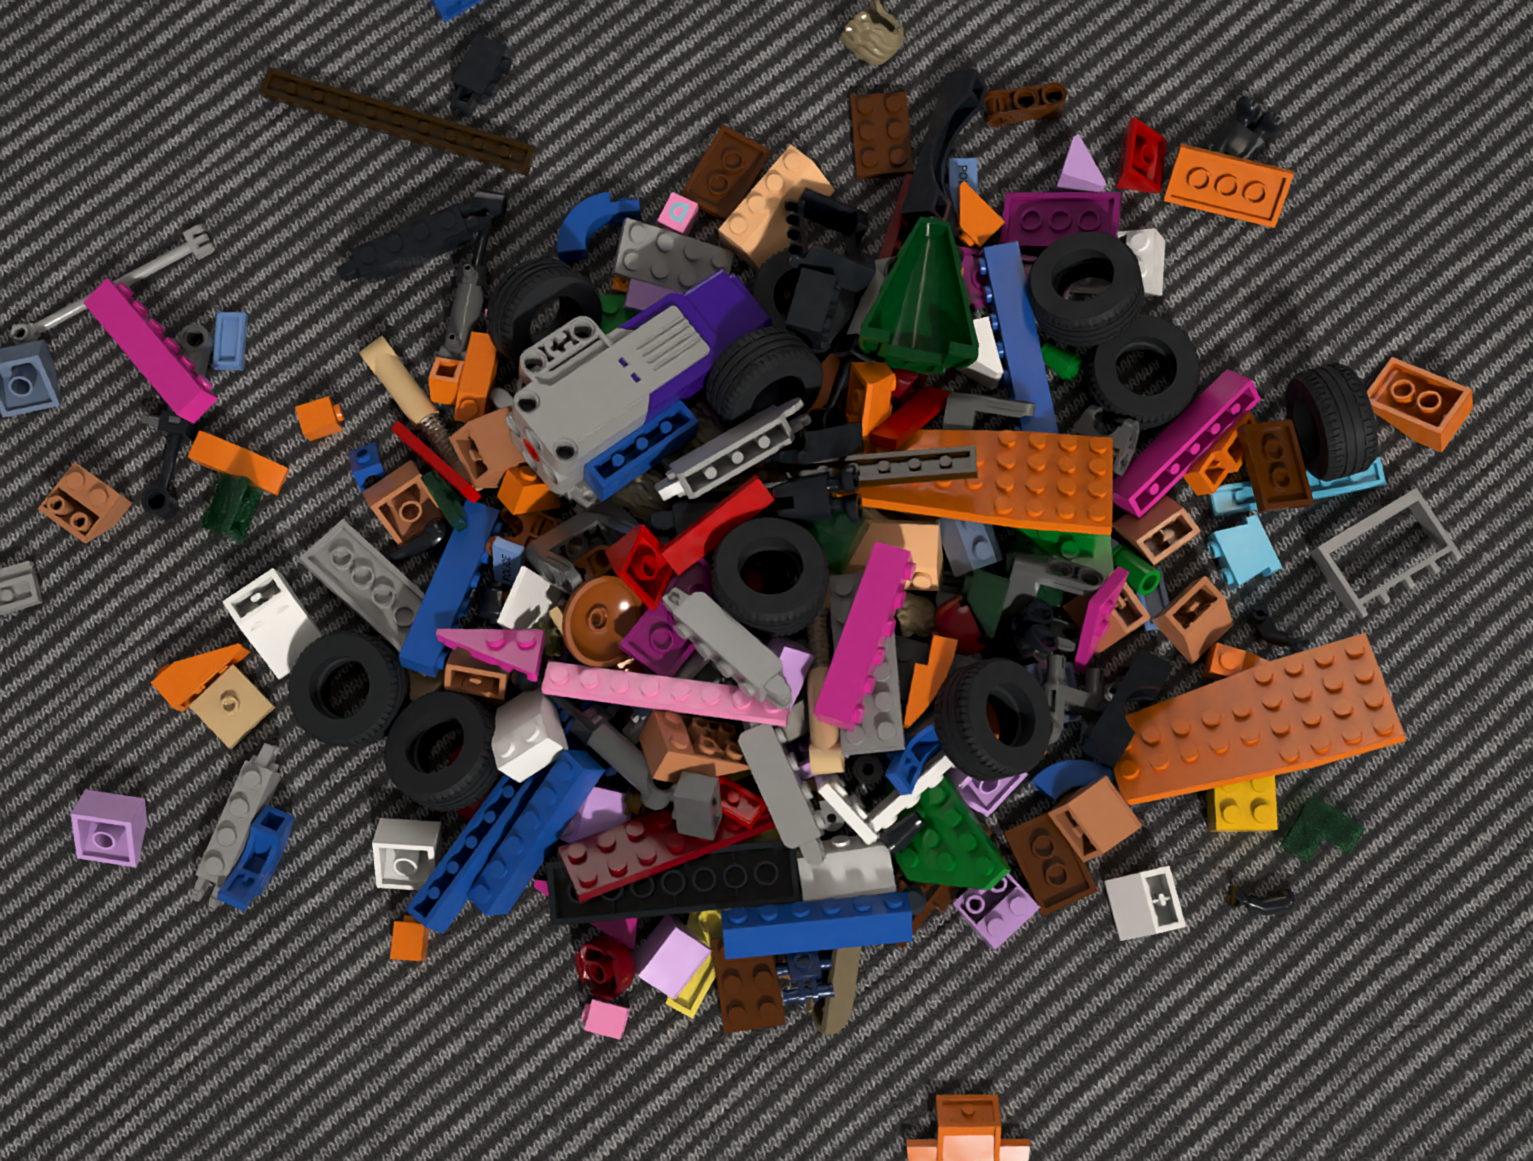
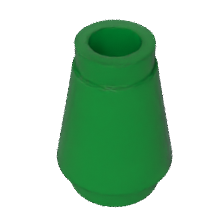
(1062, 362)

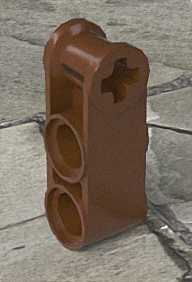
(1004, 106)

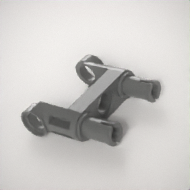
(1062, 697)

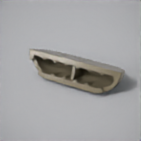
(833, 1013)

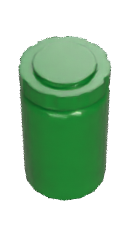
(1141, 575)

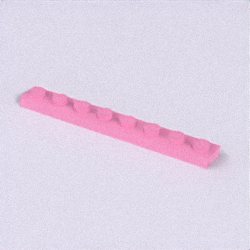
(658, 693)

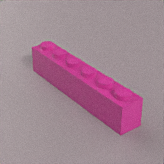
(150, 350)
(1184, 443)
(864, 637)

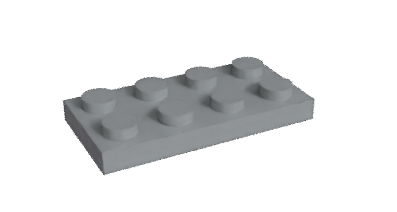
(666, 257)

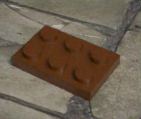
(881, 135)
(726, 173)
(1275, 466)
(1049, 864)
(747, 991)

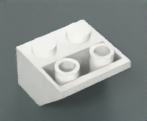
(1144, 903)

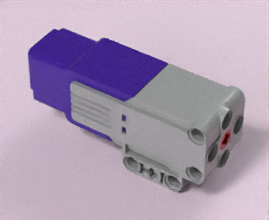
(614, 383)

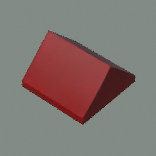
(1141, 158)
(641, 565)

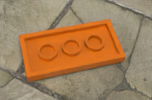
(1228, 185)

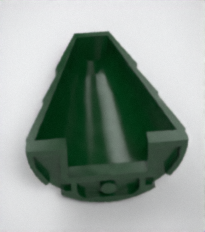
(923, 306)

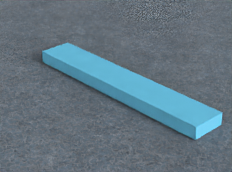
(1239, 496)

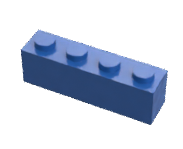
(640, 450)

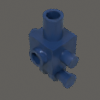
(804, 971)

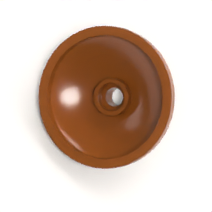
(615, 615)

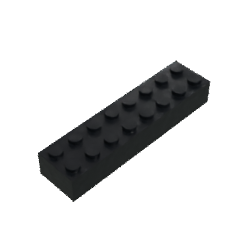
(716, 881)

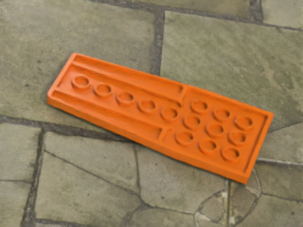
(1020, 483)
(1261, 723)

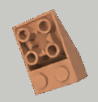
(690, 745)

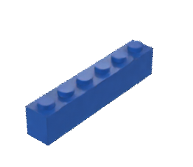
(450, 589)
(535, 832)
(817, 925)

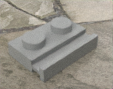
(18, 587)

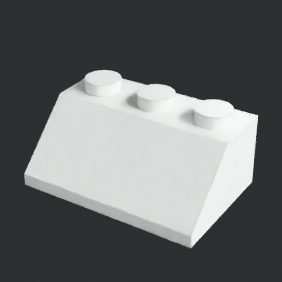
(848, 870)

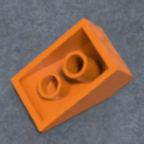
(1420, 403)

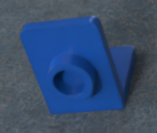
(364, 463)

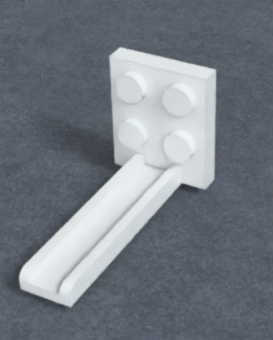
(884, 813)

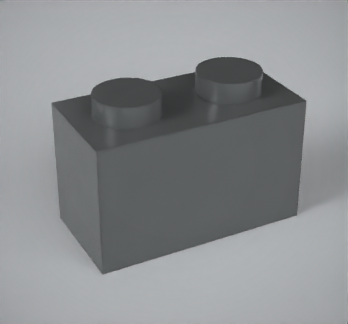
(696, 805)

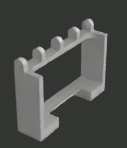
(1427, 521)

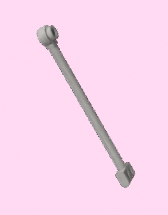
(195, 244)

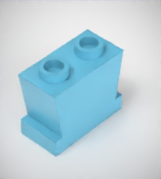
(1243, 552)

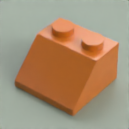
(869, 395)

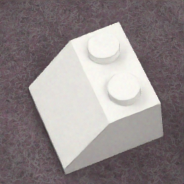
(987, 368)
(406, 852)

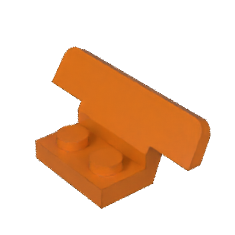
(968, 1132)

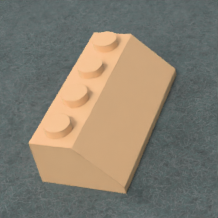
(759, 222)
(919, 537)

